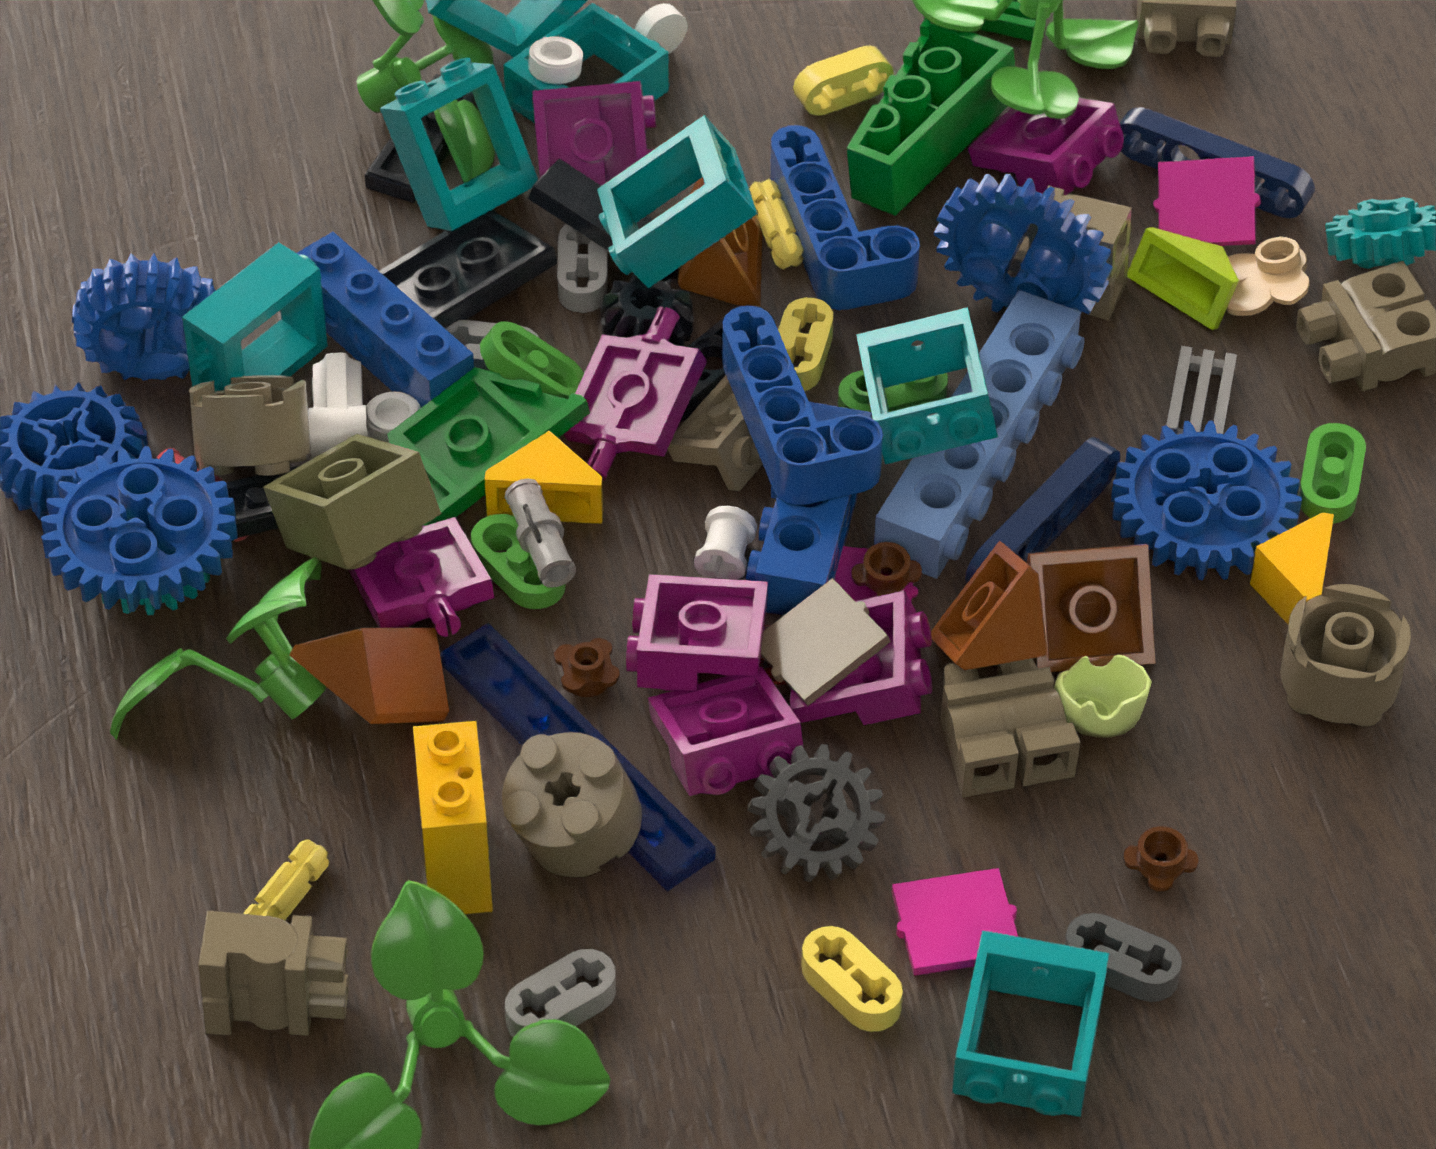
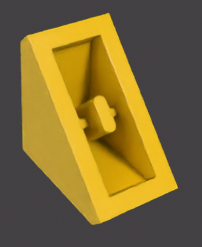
(567, 481)
(1293, 564)

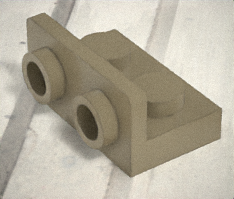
(718, 437)

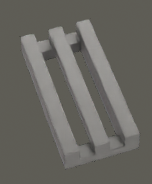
(1205, 366)

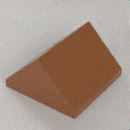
(729, 267)
(1095, 605)
(995, 615)
(381, 672)

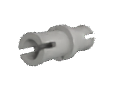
(540, 533)

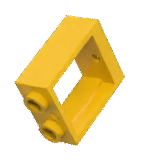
(454, 814)

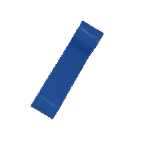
(842, 264)
(801, 456)

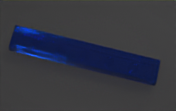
(530, 706)

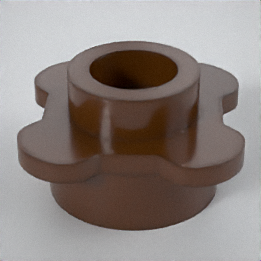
(886, 558)
(587, 667)
(1165, 844)

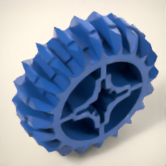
(134, 315)
(61, 434)

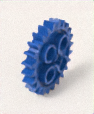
(986, 226)
(1204, 498)
(139, 528)

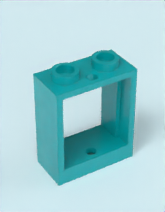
(509, 32)
(607, 38)
(456, 207)
(688, 225)
(270, 284)
(892, 360)
(1012, 967)

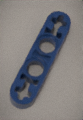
(1159, 128)
(1054, 503)

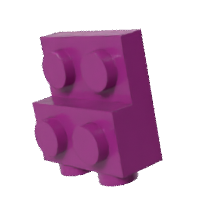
(593, 127)
(1051, 149)
(696, 629)
(890, 680)
(725, 731)

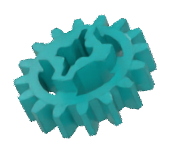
(1382, 232)

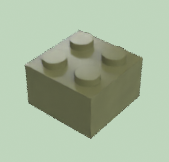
(353, 501)

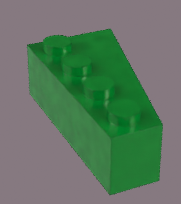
(926, 115)

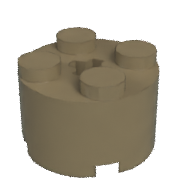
(250, 424)
(1344, 655)
(571, 803)

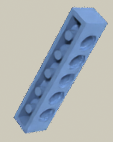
(952, 487)

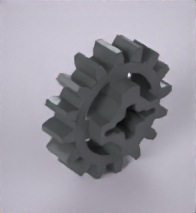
(837, 821)

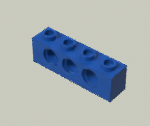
(385, 325)
(802, 540)

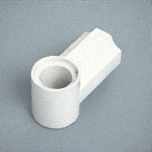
(336, 402)

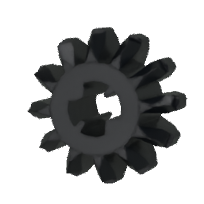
(632, 307)

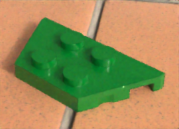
(478, 426)

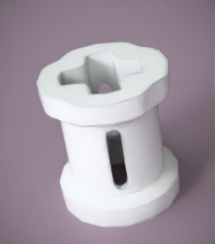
(728, 535)

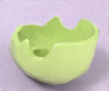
(1103, 698)

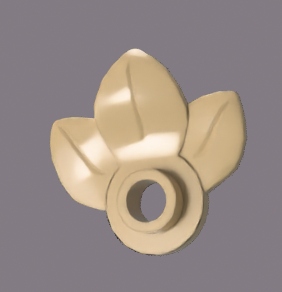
(1268, 276)

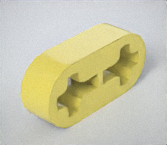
(842, 80)
(811, 346)
(858, 972)

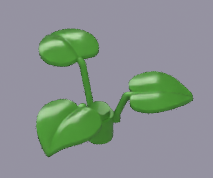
(1031, 91)
(458, 121)
(280, 674)
(421, 957)

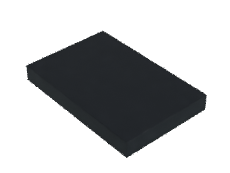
(470, 267)

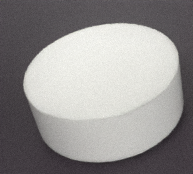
(663, 25)
(555, 60)
(387, 412)

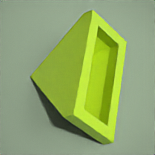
(1185, 274)

